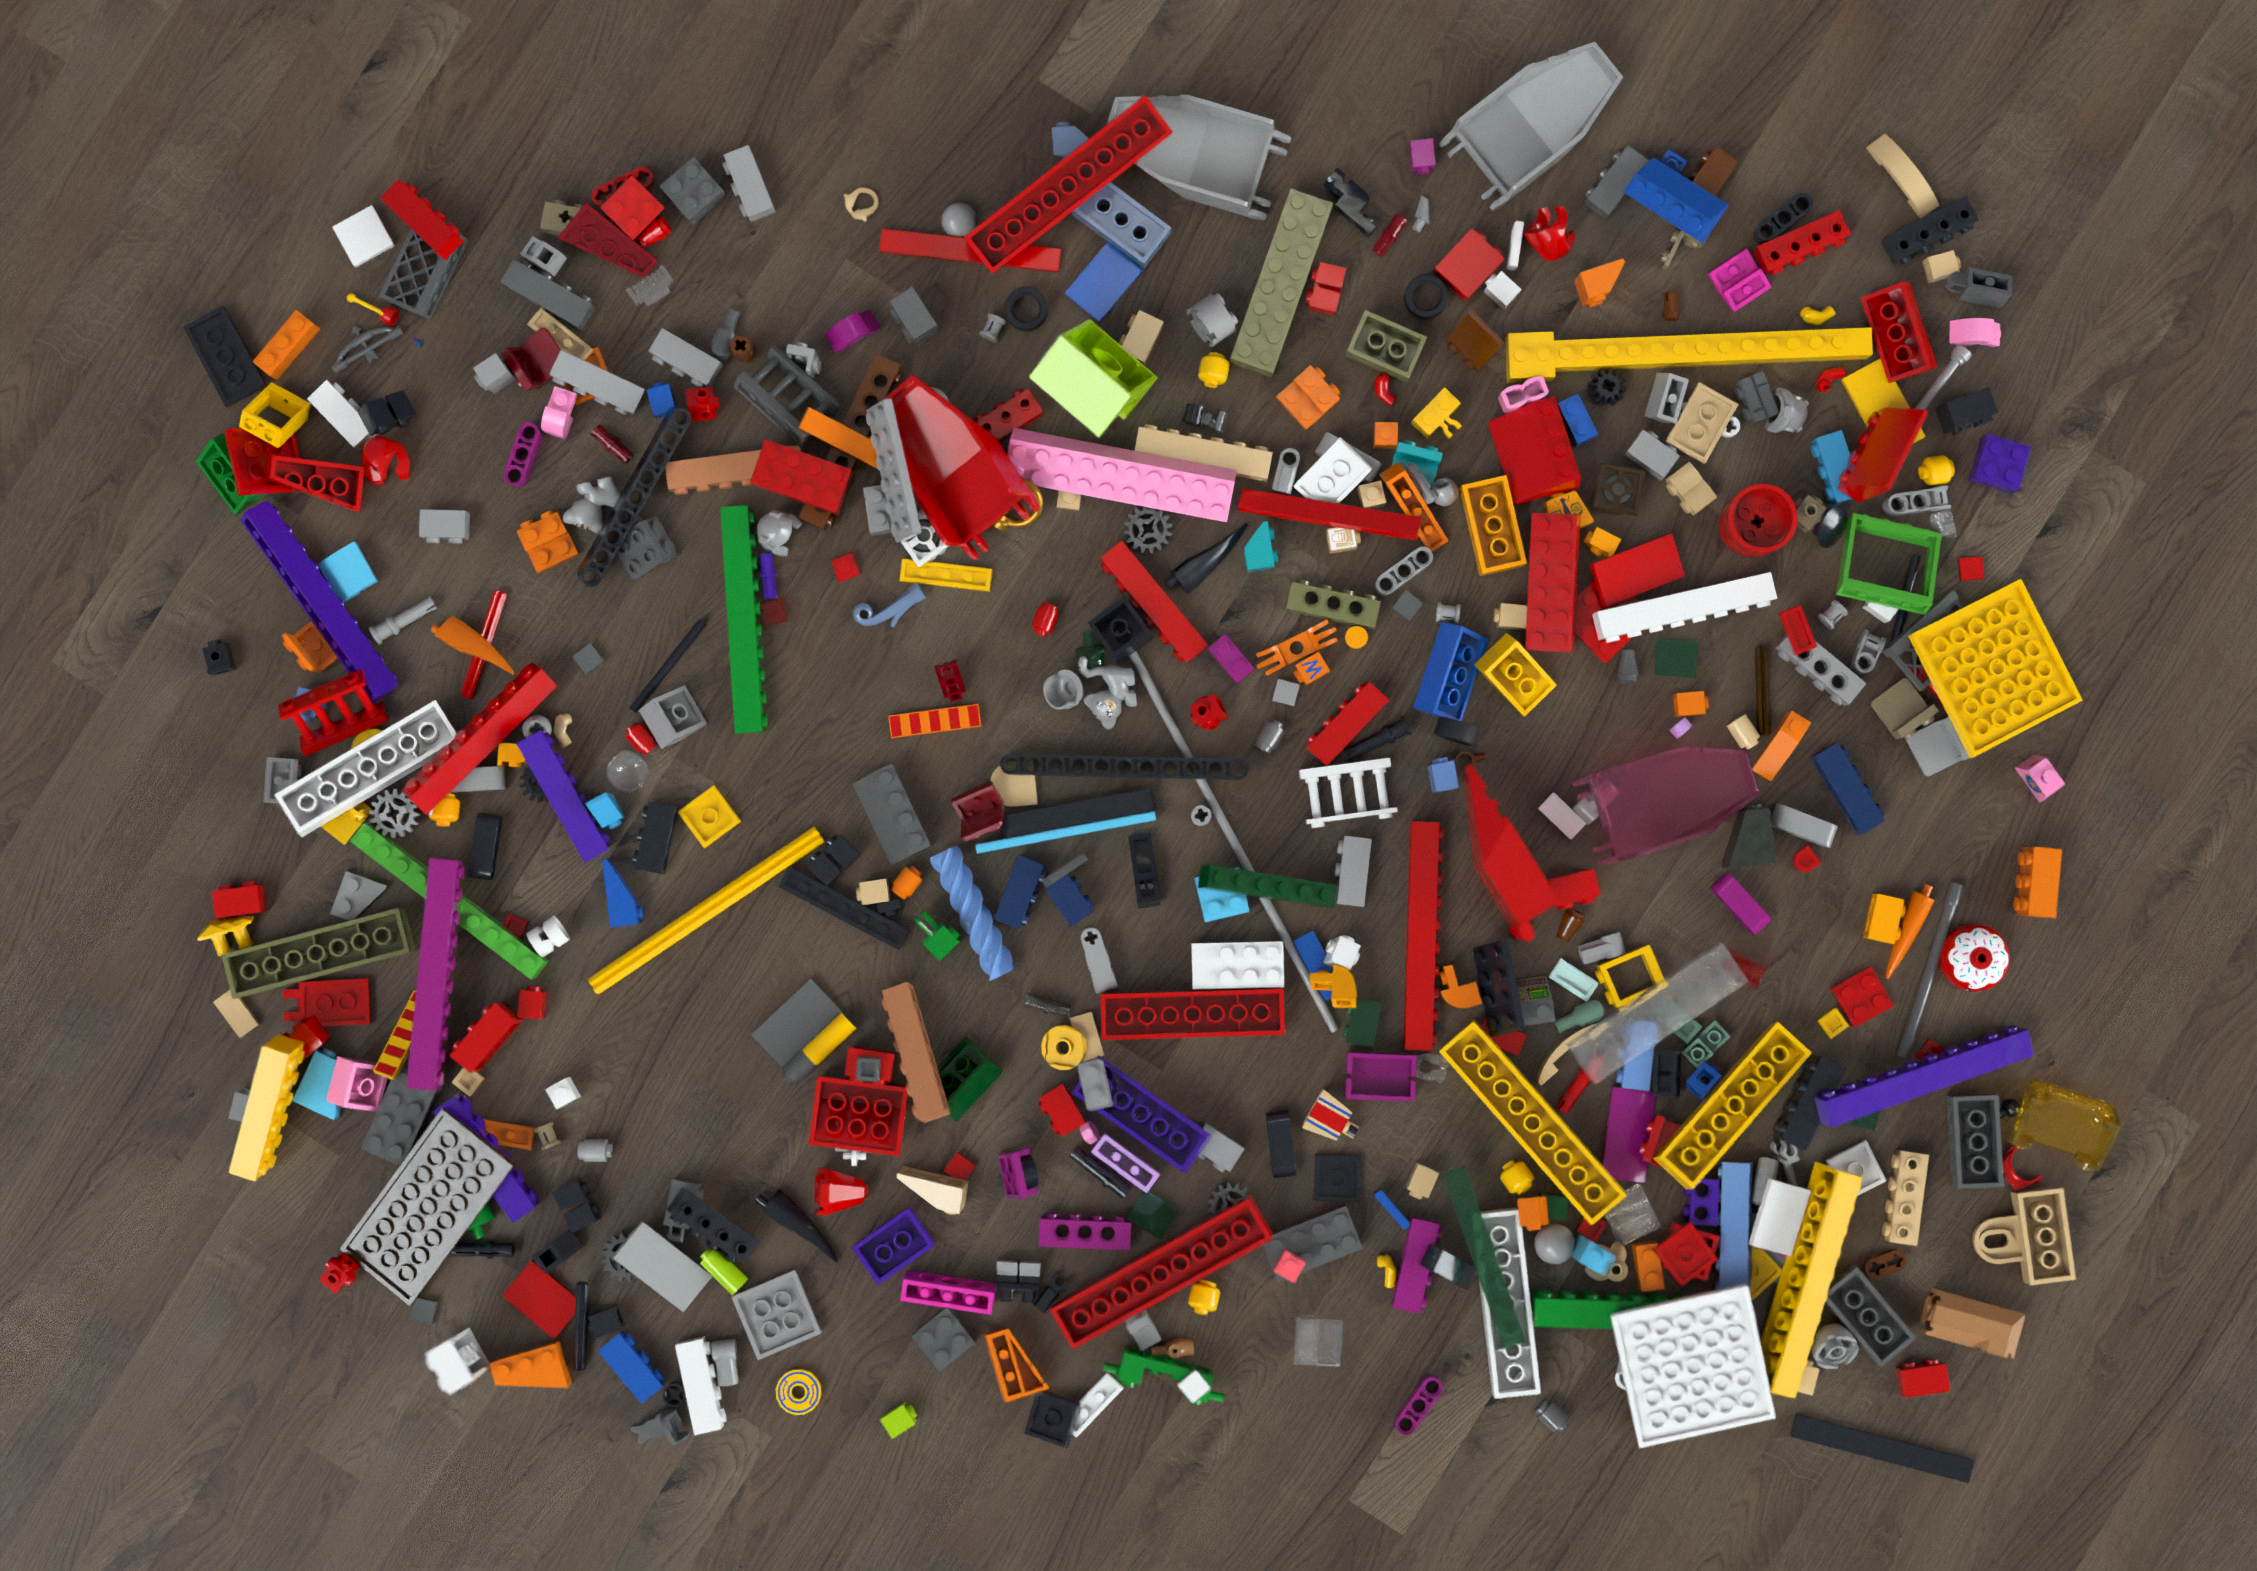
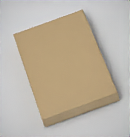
(1701, 423)

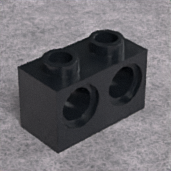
(1666, 1073)

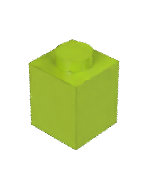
(899, 1419)

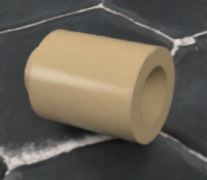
(1743, 732)

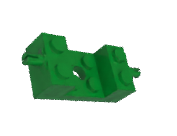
(1133, 1363)

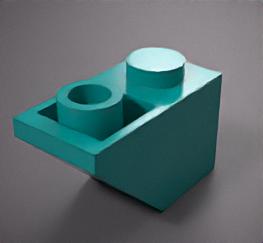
(1258, 551)

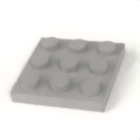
(776, 1314)

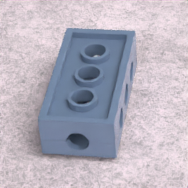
(1122, 236)

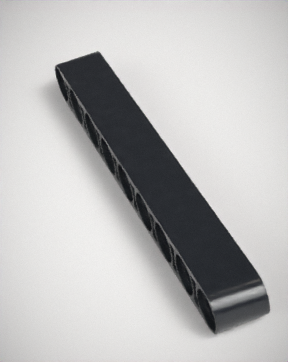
(634, 484)

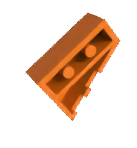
(533, 1367)
(1012, 1368)

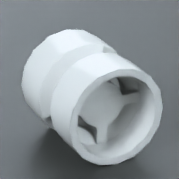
(553, 930)

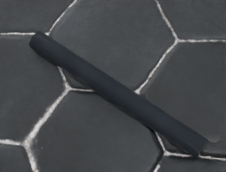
(1908, 587)

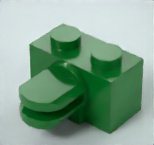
(941, 940)

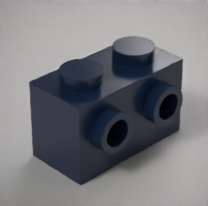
(1070, 900)

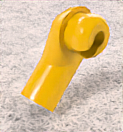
(1815, 317)
(1390, 1270)

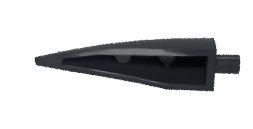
(1198, 567)
(789, 1215)

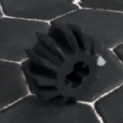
(1609, 379)

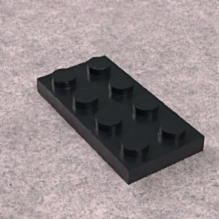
(224, 356)
(1498, 988)

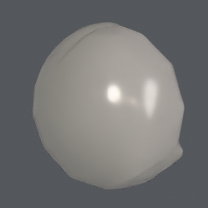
(958, 219)

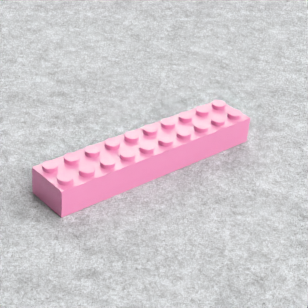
(1122, 475)

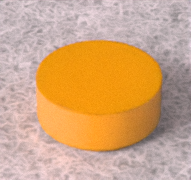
(1356, 637)

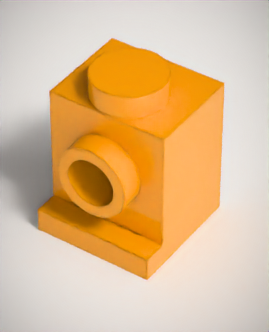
(1601, 542)
(510, 753)

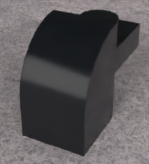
(557, 1251)

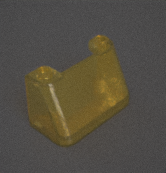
(2066, 1123)

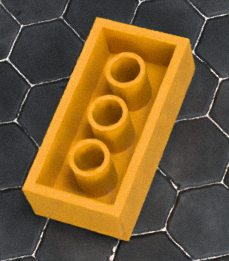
(1493, 525)

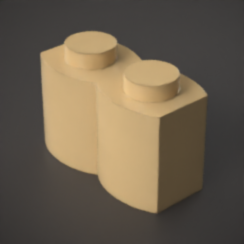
(1690, 489)

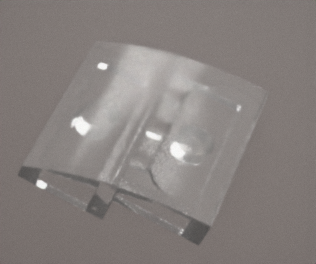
(1632, 1216)

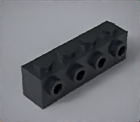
(1930, 230)
(712, 1225)

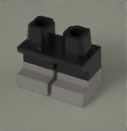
(1008, 1279)

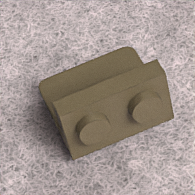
(1903, 709)

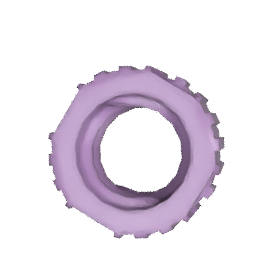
(1680, 728)

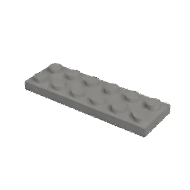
(893, 471)

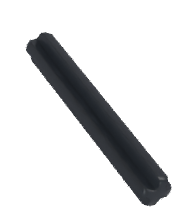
(580, 1328)

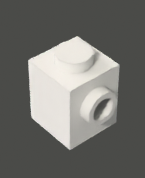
(1342, 952)

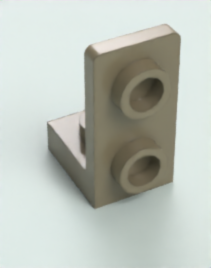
(1676, 238)

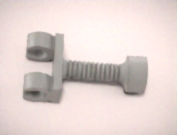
(1787, 1159)

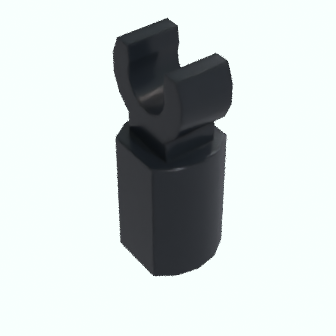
(1049, 1294)

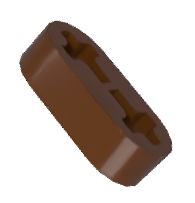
(1886, 1269)

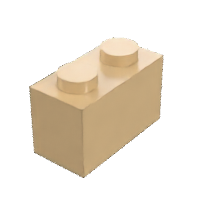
(1142, 335)

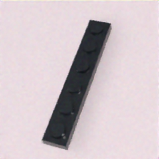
(844, 908)

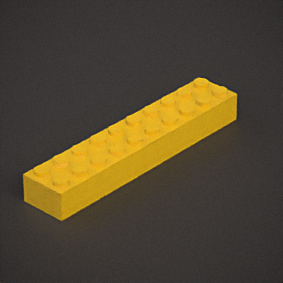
(1533, 1122)
(1807, 1277)

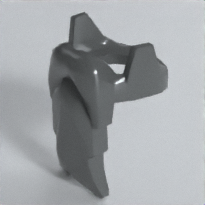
(664, 1422)

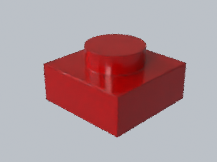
(845, 567)

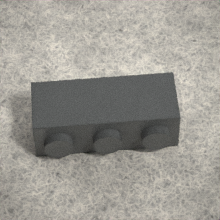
(1614, 181)

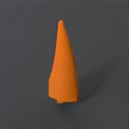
(468, 641)
(1911, 924)

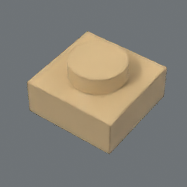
(1068, 500)

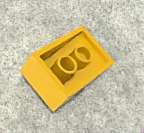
(1515, 674)

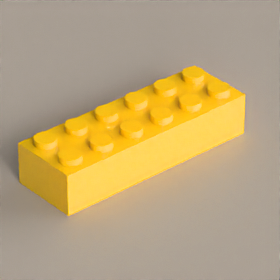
(267, 1107)

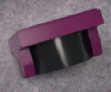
(1018, 1173)

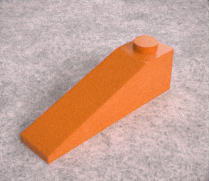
(1413, 504)

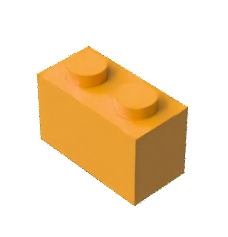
(1884, 919)

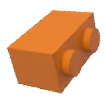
(1647, 1266)

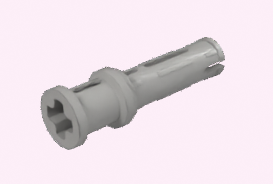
(394, 624)

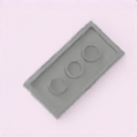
(662, 1266)

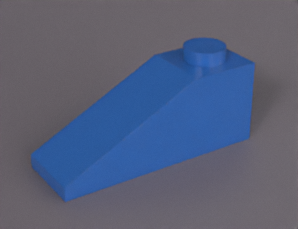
(621, 902)

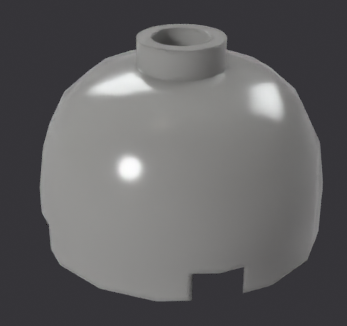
(1833, 1346)

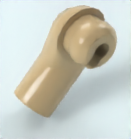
(560, 729)

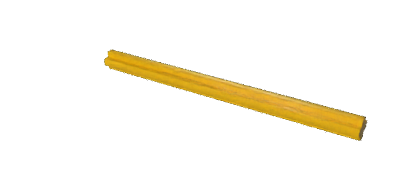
(706, 910)

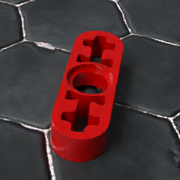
(614, 183)

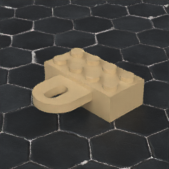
(2034, 1235)

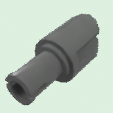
(723, 335)

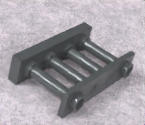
(766, 402)

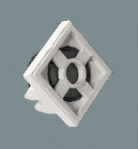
(925, 545)

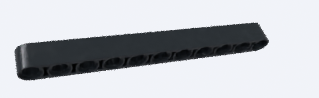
(1113, 772)

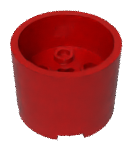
(1763, 503)

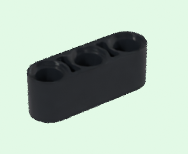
(1790, 211)
(485, 846)
(1280, 1144)
(1448, 1266)

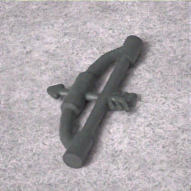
(368, 350)

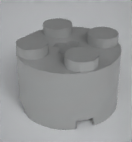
(1212, 319)

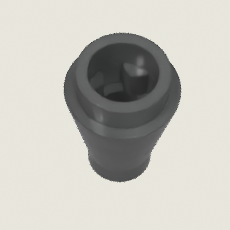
(1628, 668)

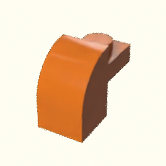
(1458, 995)

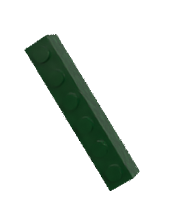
(1267, 886)

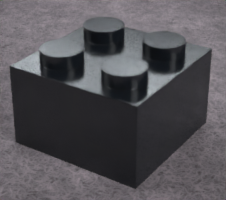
(1968, 410)
(1121, 630)

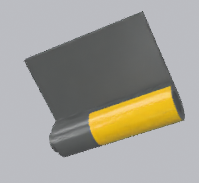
(804, 1031)

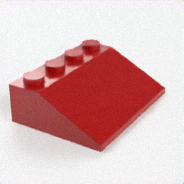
(1535, 451)
(1880, 452)
(858, 1115)

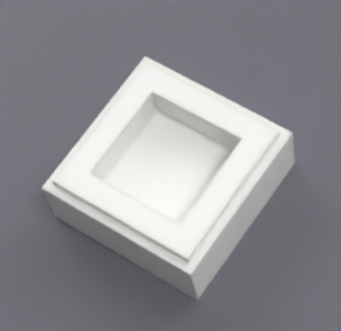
(1194, 1386)

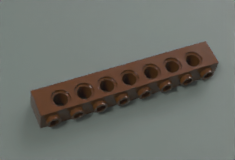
(879, 368)

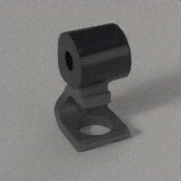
(1197, 416)

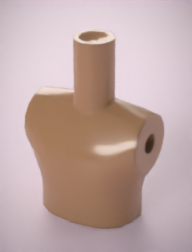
(1175, 1348)

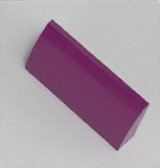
(1624, 1133)

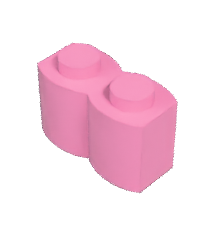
(1520, 395)

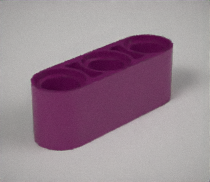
(521, 443)
(1740, 903)
(1417, 1416)

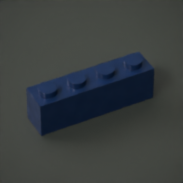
(1847, 788)

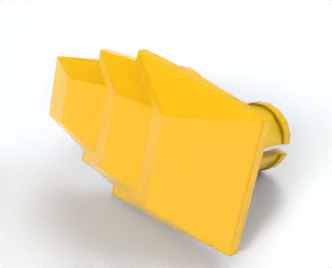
(219, 927)

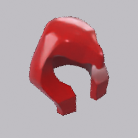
(1550, 241)
(378, 454)

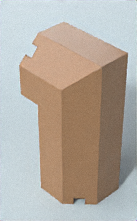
(1972, 1323)

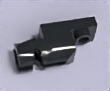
(1351, 201)

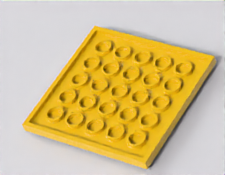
(1995, 668)

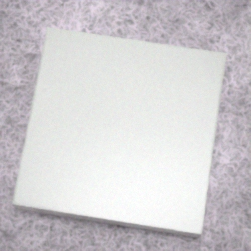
(363, 236)
(1861, 1162)

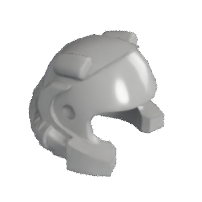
(1792, 412)
(775, 530)

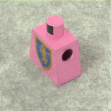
(2040, 777)

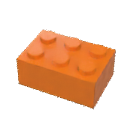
(2038, 882)

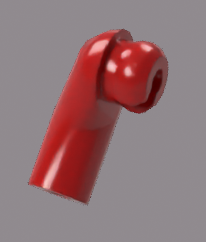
(1826, 377)
(1381, 389)

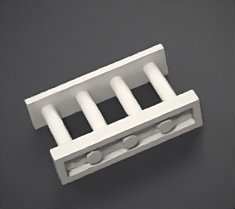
(1334, 774)

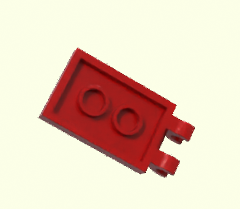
(332, 1002)

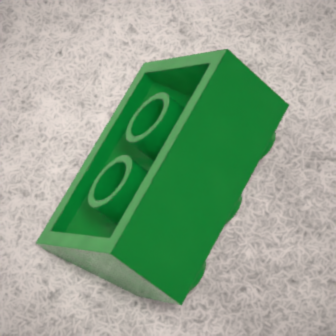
(217, 467)

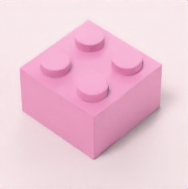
(356, 1084)

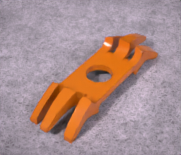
(1309, 643)

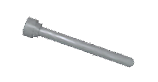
(1959, 356)

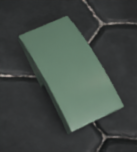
(1706, 1043)

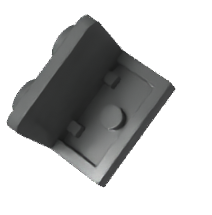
(646, 548)

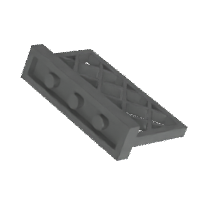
(437, 280)
(1902, 641)

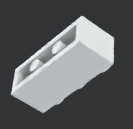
(340, 413)

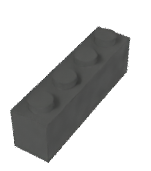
(548, 294)

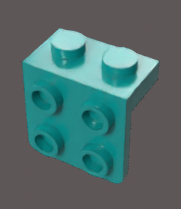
(1425, 458)

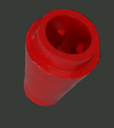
(654, 232)

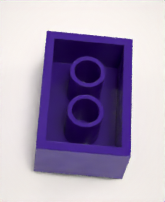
(893, 1245)

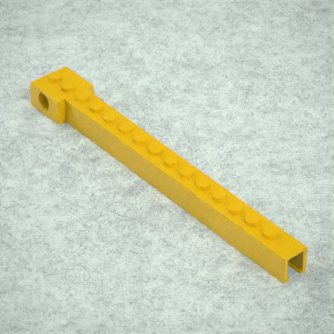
(1540, 356)

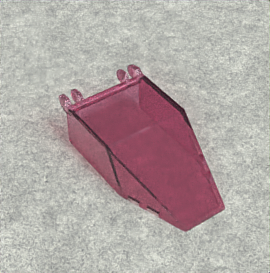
(1668, 798)

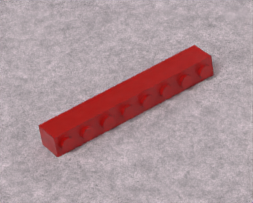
(479, 738)

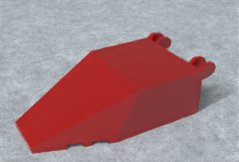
(955, 467)
(1504, 861)

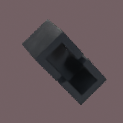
(382, 415)
(825, 868)
(582, 1215)

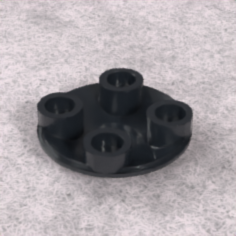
(1831, 525)

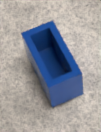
(1576, 421)

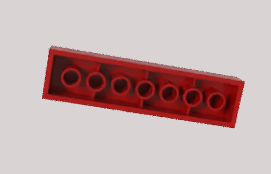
(1192, 1014)

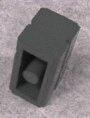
(1757, 398)

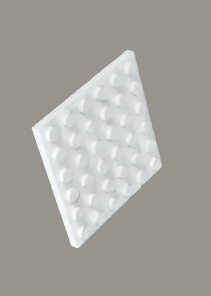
(1692, 1365)

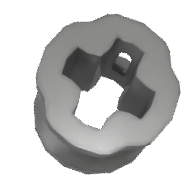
(992, 327)
(1448, 612)
(1832, 614)
(1204, 810)

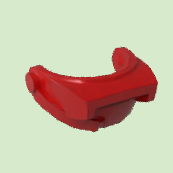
(2010, 1175)

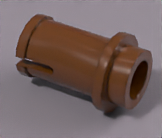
(1671, 306)

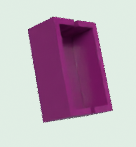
(1380, 1076)

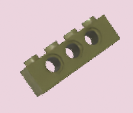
(1368, 603)

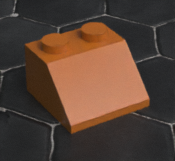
(1597, 282)

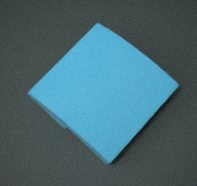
(347, 572)

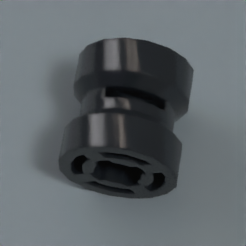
(674, 1397)

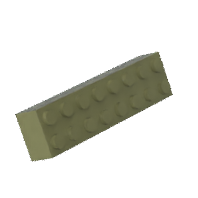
(1281, 282)
(318, 953)

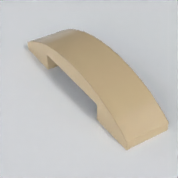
(1905, 174)
(1547, 1068)

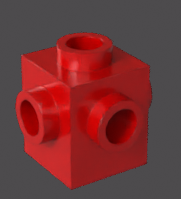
(702, 403)
(1208, 712)
(343, 1270)

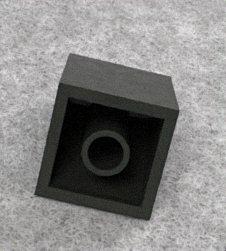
(1750, 839)

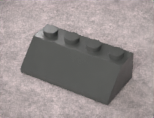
(892, 814)

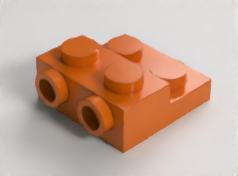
(1309, 397)
(547, 541)

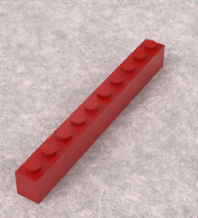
(1421, 936)

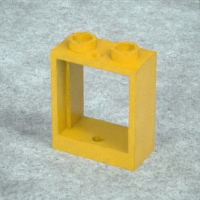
(275, 397)
(1604, 977)

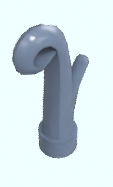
(895, 609)

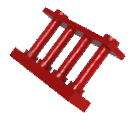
(341, 729)

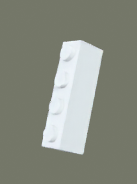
(700, 1385)

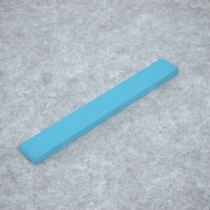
(1065, 832)

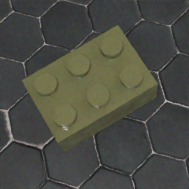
(1386, 346)

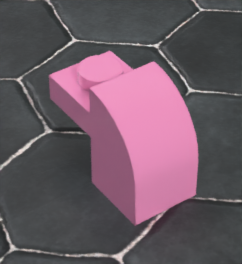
(1975, 331)
(556, 416)

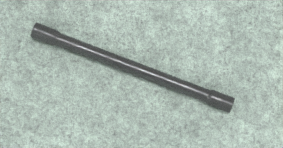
(1951, 902)

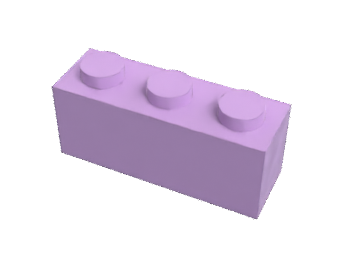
(1125, 1162)

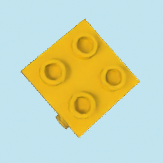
(347, 823)

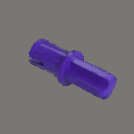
(768, 575)

